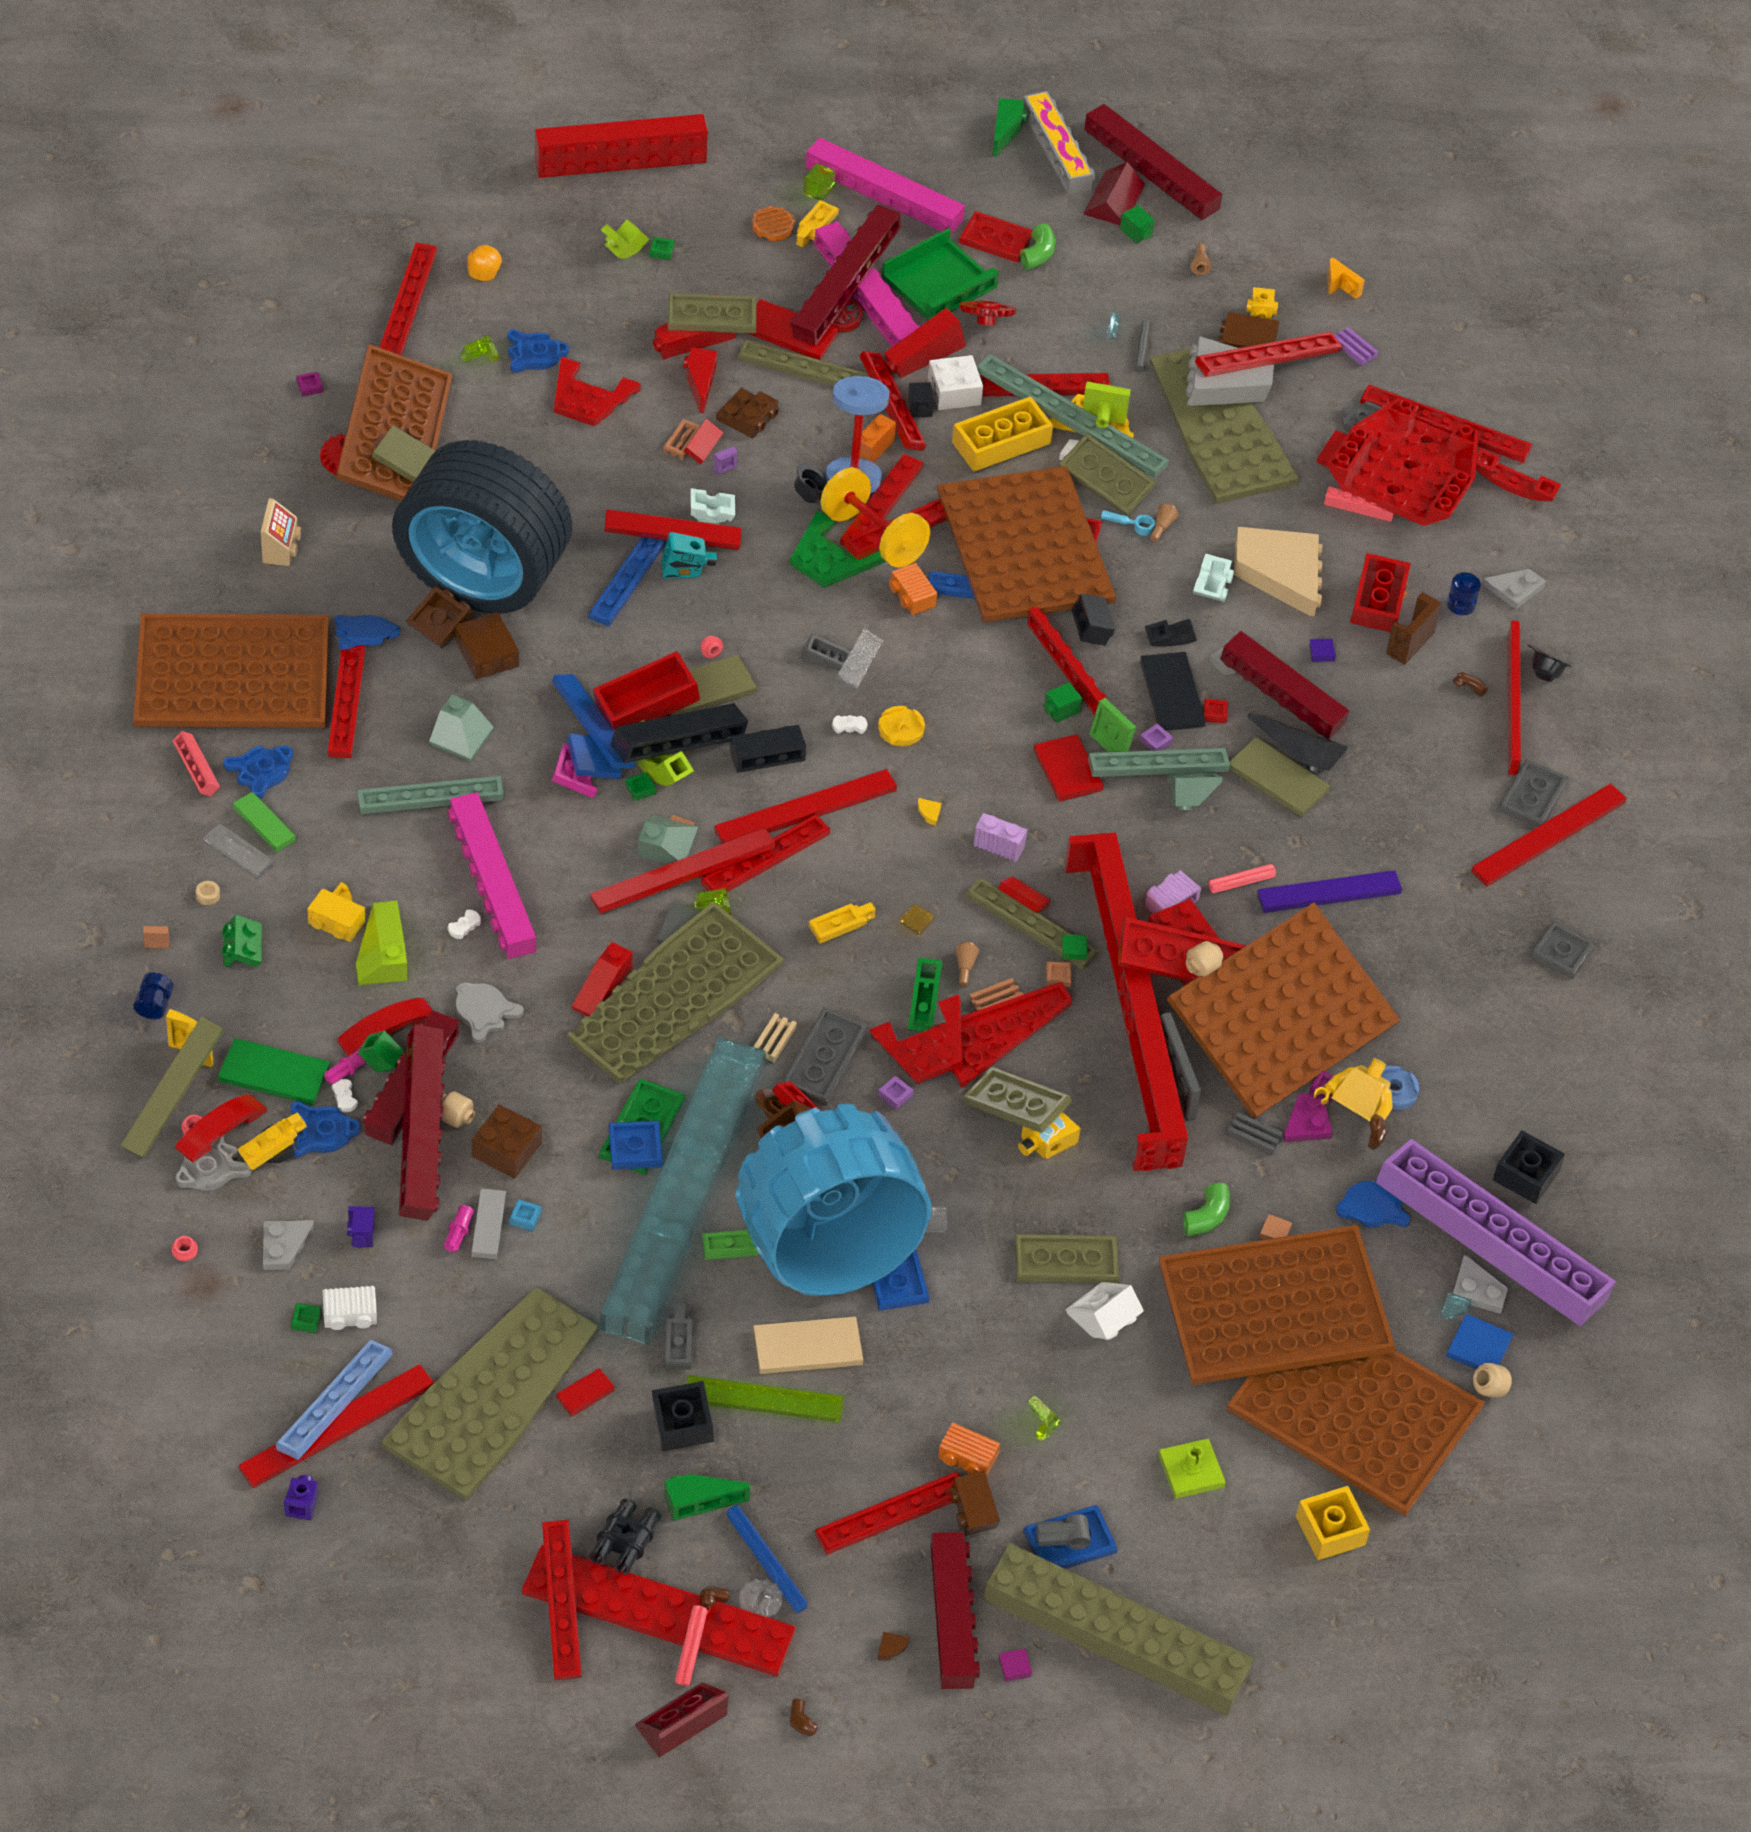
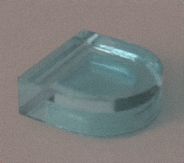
(1113, 324)

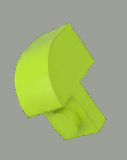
(624, 241)

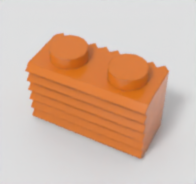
(877, 437)
(913, 589)
(968, 1450)

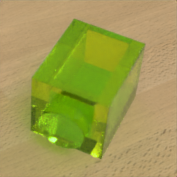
(819, 182)

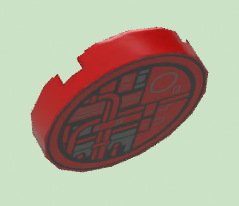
(849, 317)

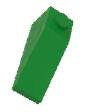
(1008, 122)
(925, 994)
(701, 1494)

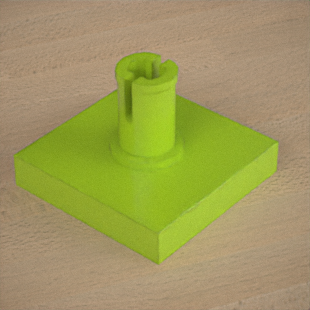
(1106, 403)
(1191, 1468)

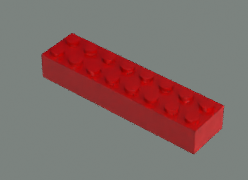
(621, 145)

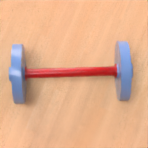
(859, 397)

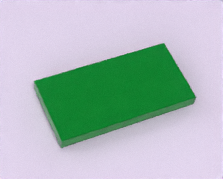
(273, 1071)
(645, 1104)

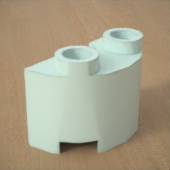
(712, 508)
(1213, 578)

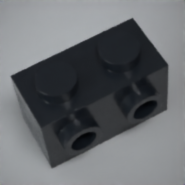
(1093, 619)

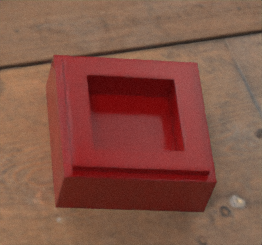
(1215, 710)

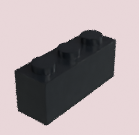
(767, 748)

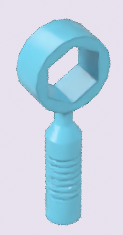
(1122, 519)

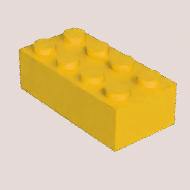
(1002, 434)

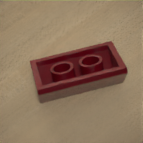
(1115, 194)
(683, 1718)

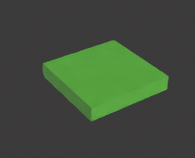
(1112, 728)

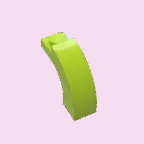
(666, 768)

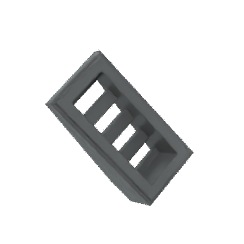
(816, 657)

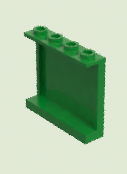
(937, 276)

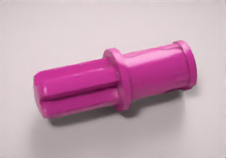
(345, 1067)
(458, 1228)

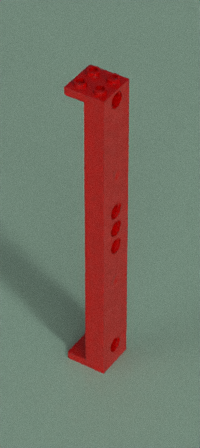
(1168, 1135)

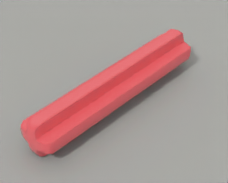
(1242, 878)
(691, 1645)

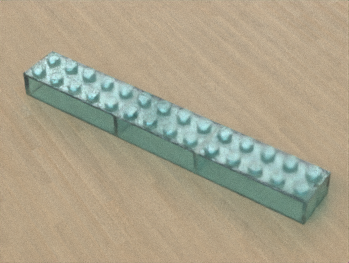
(682, 1191)

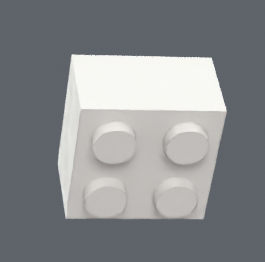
(955, 382)

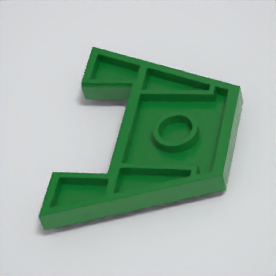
(823, 559)

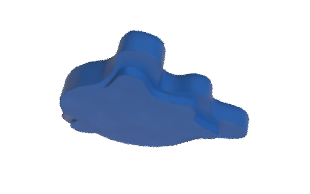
(534, 351)
(363, 630)
(261, 767)
(325, 1129)
(1372, 1206)

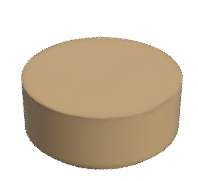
(207, 892)

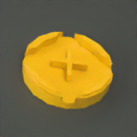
(901, 726)

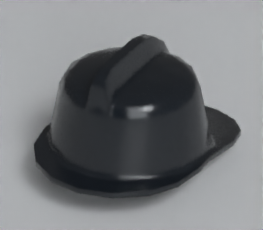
(809, 482)
(1546, 666)

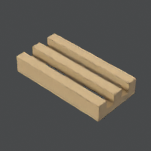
(782, 1023)

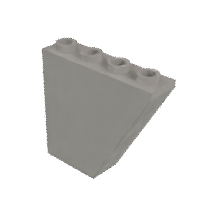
(1227, 388)

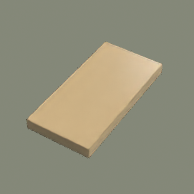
(808, 1345)

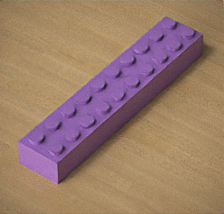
(1495, 1232)

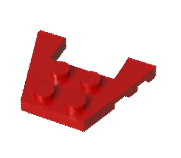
(585, 401)
(930, 1051)

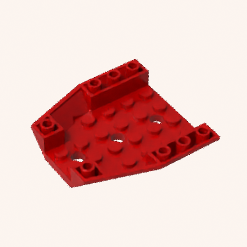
(1381, 447)

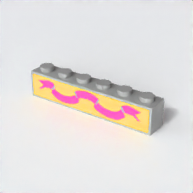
(1058, 143)

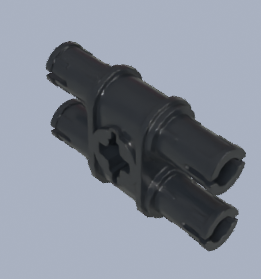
(625, 1536)

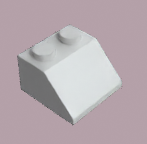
(1106, 1309)

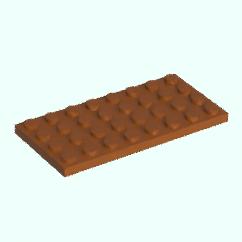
(389, 394)

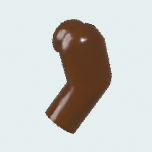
(1473, 682)
(712, 1593)
(799, 1720)

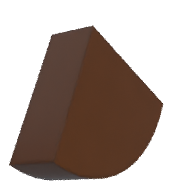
(892, 1645)

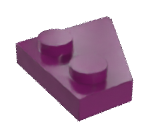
(1308, 1120)

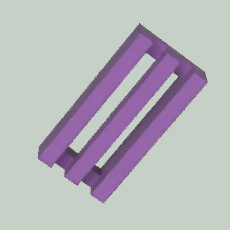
(1357, 344)

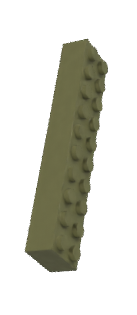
(1118, 1629)

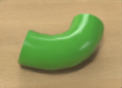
(1041, 250)
(1211, 1213)

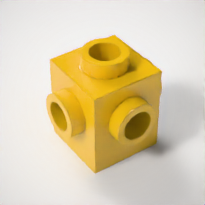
(1262, 303)

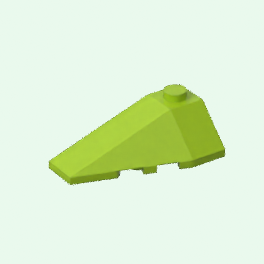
(383, 947)

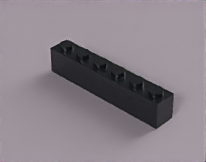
(678, 732)

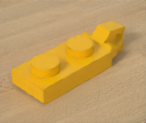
(819, 216)
(841, 921)
(272, 1141)

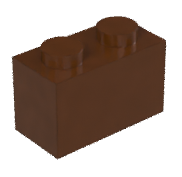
(974, 1503)

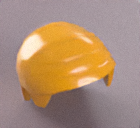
(484, 263)

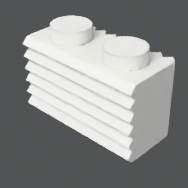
(349, 1307)

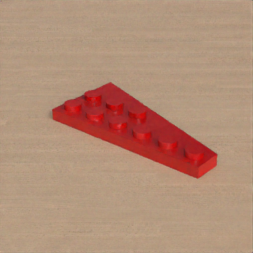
(1003, 1026)

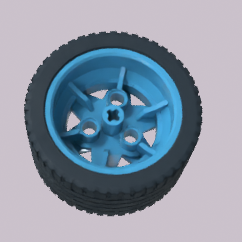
(482, 526)

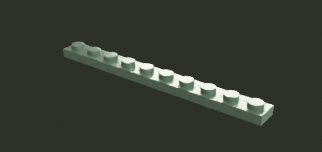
(1072, 415)

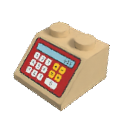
(279, 534)

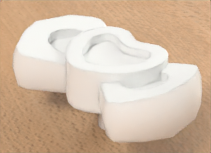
(849, 724)
(464, 925)
(344, 1097)

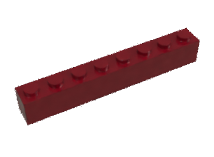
(1153, 162)
(845, 275)
(421, 1123)

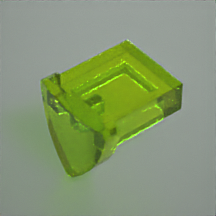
(479, 347)
(718, 896)
(1050, 1419)

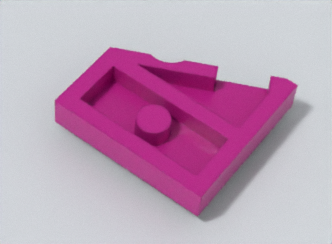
(565, 774)

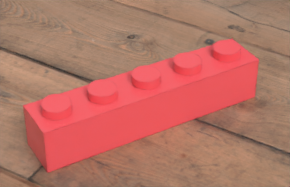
(1344, 500)
(196, 763)

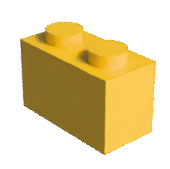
(336, 915)

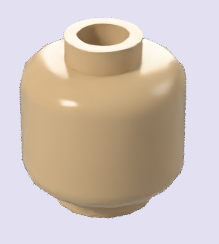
(1204, 959)
(457, 1109)
(1492, 1380)

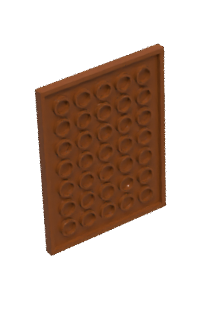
(1024, 542)
(231, 670)
(1283, 1010)
(1275, 1304)
(1364, 1419)

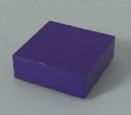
(1322, 650)

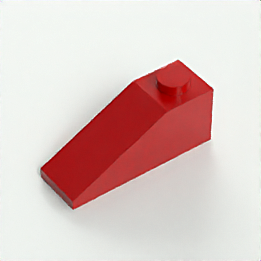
(700, 374)
(605, 976)

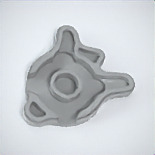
(484, 1008)
(213, 1168)

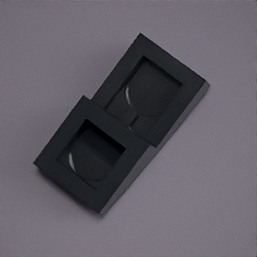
(1163, 635)

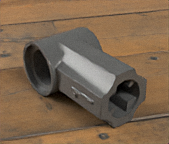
(1069, 1532)

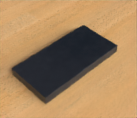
(1172, 691)

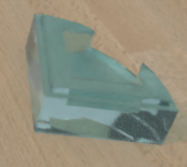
(1455, 1306)

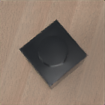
(920, 399)

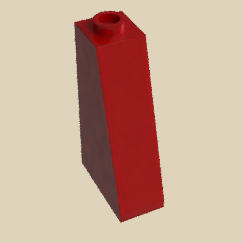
(931, 341)
(677, 342)

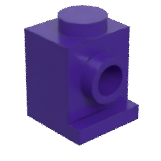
(361, 1226)
(301, 1497)

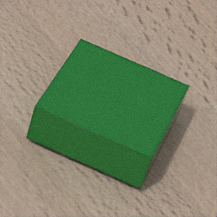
(661, 248)
(640, 786)
(1074, 947)
(306, 1318)

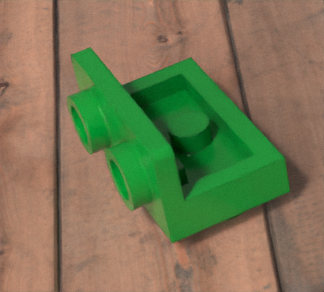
(242, 941)

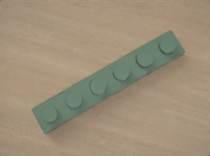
(1158, 762)
(427, 794)

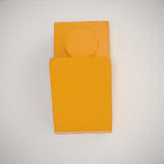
(1342, 277)

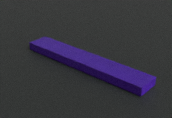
(1329, 891)

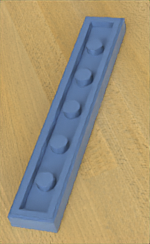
(334, 1399)

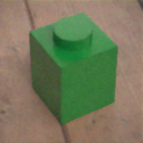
(1137, 224)
(1062, 702)
(380, 1052)

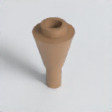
(1200, 264)
(1165, 517)
(966, 957)

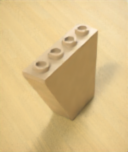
(1281, 565)

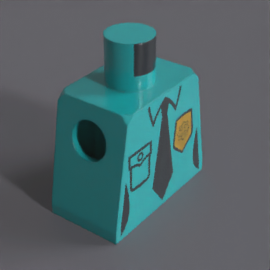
(685, 556)

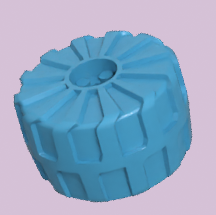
(833, 1200)

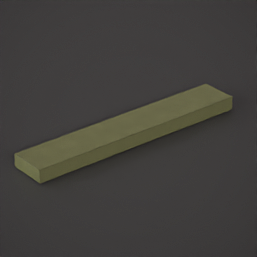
(794, 363)
(1023, 919)
(172, 1087)

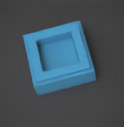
(525, 1215)

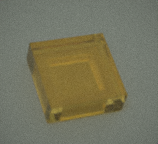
(917, 919)

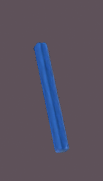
(767, 1559)

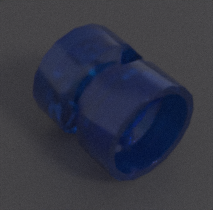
(1463, 593)
(153, 996)

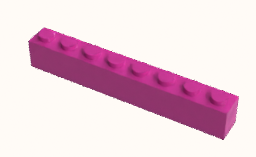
(887, 186)
(872, 294)
(492, 875)

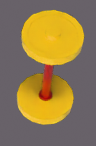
(903, 538)

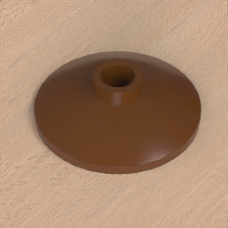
(768, 1102)

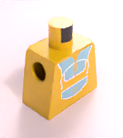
(1056, 1138)

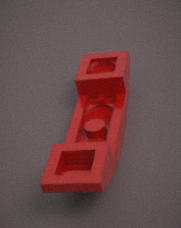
(1514, 481)
(386, 1019)
(218, 1122)

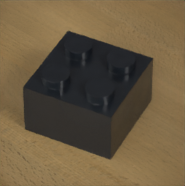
(1528, 1167)
(682, 1416)

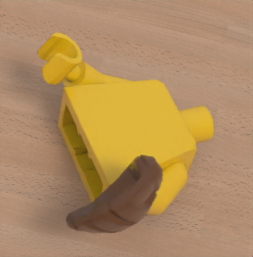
(1365, 1094)

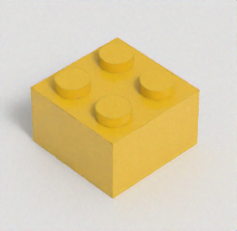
(1332, 1523)

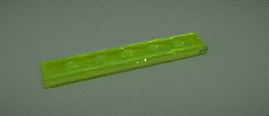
(771, 1399)

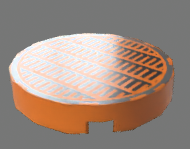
(773, 223)

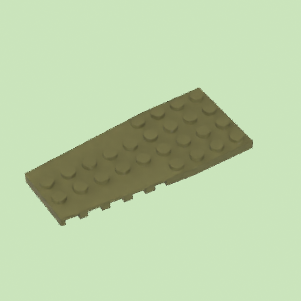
(1225, 441)
(675, 993)
(491, 1394)

